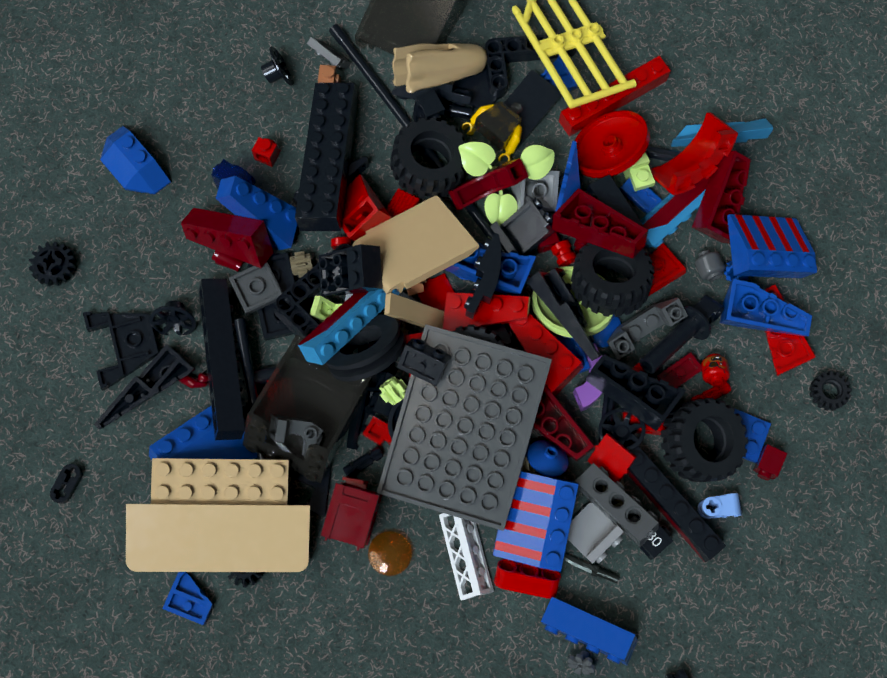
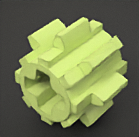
(393, 390)

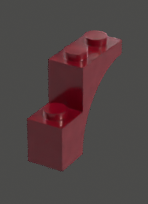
(502, 177)

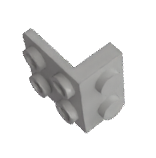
(594, 533)

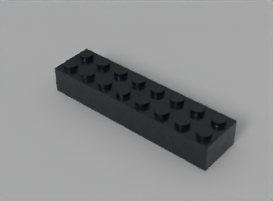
(327, 157)

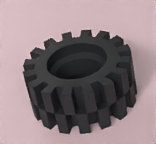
(841, 386)

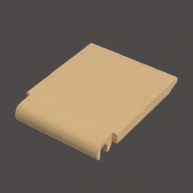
(418, 244)

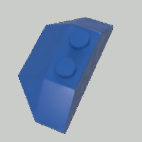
(132, 163)

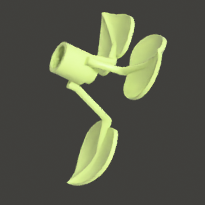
(477, 159)

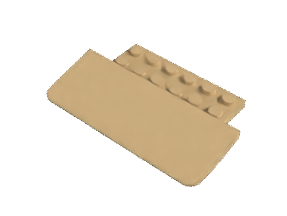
(218, 519)

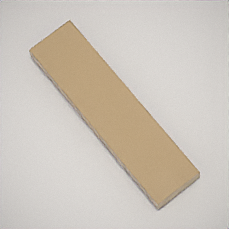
(412, 311)

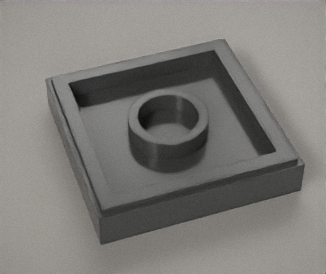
(256, 288)

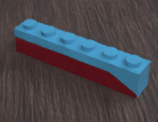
(671, 212)
(342, 325)

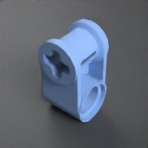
(722, 505)

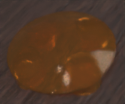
(389, 553)

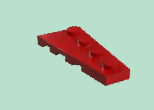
(501, 310)
(787, 349)

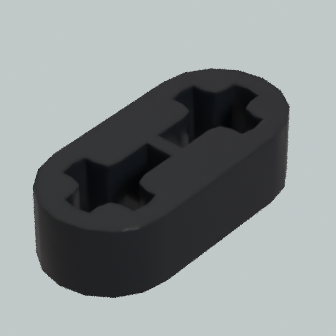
(61, 482)

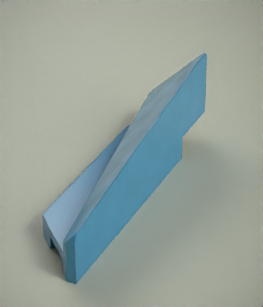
(746, 130)

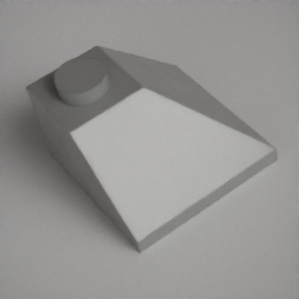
(544, 189)

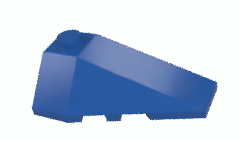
(757, 309)

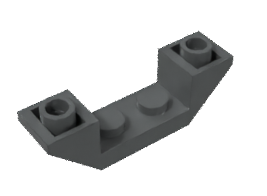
(643, 323)

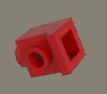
(265, 148)

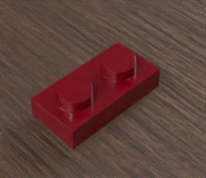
(681, 371)

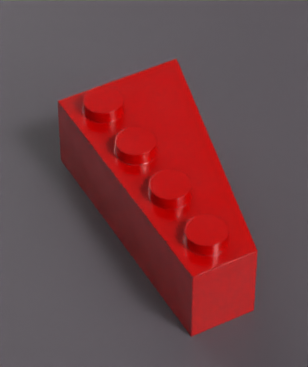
(539, 341)

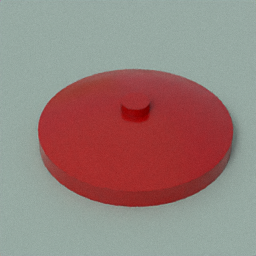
(612, 143)

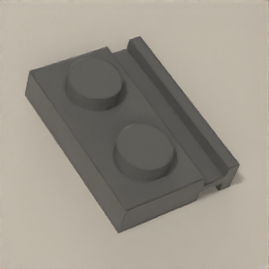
(329, 53)

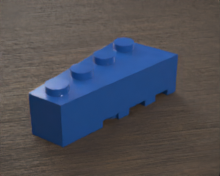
(254, 203)
(512, 274)
(590, 631)

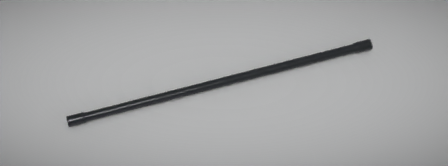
(343, 40)

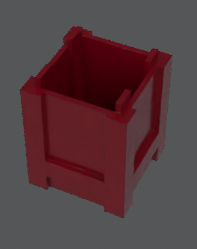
(351, 515)

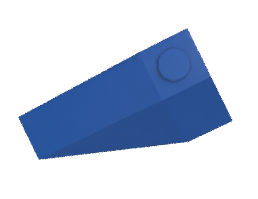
(571, 177)

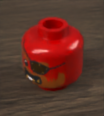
(715, 369)

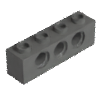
(636, 531)

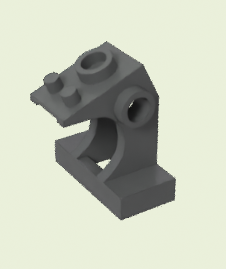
(283, 426)

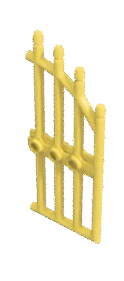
(569, 40)

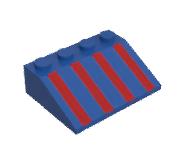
(769, 247)
(538, 522)

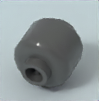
(710, 265)

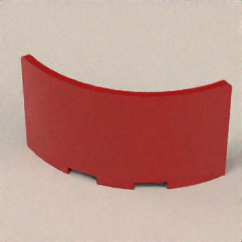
(699, 158)

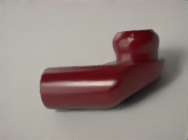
(201, 381)

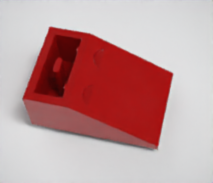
(361, 209)

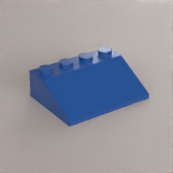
(197, 441)

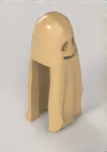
(432, 65)

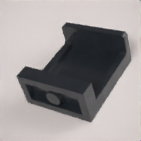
(525, 228)

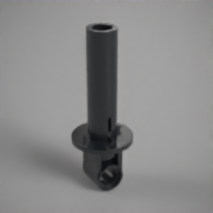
(694, 325)

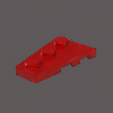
(666, 268)

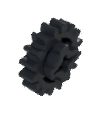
(56, 271)

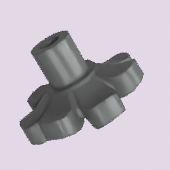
(581, 663)

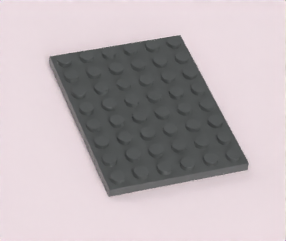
(468, 436)

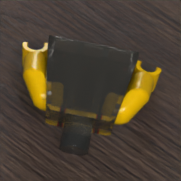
(499, 125)

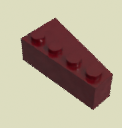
(723, 197)
(599, 225)
(229, 234)
(559, 428)

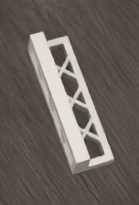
(471, 552)

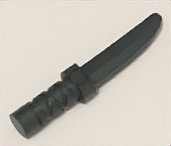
(593, 570)

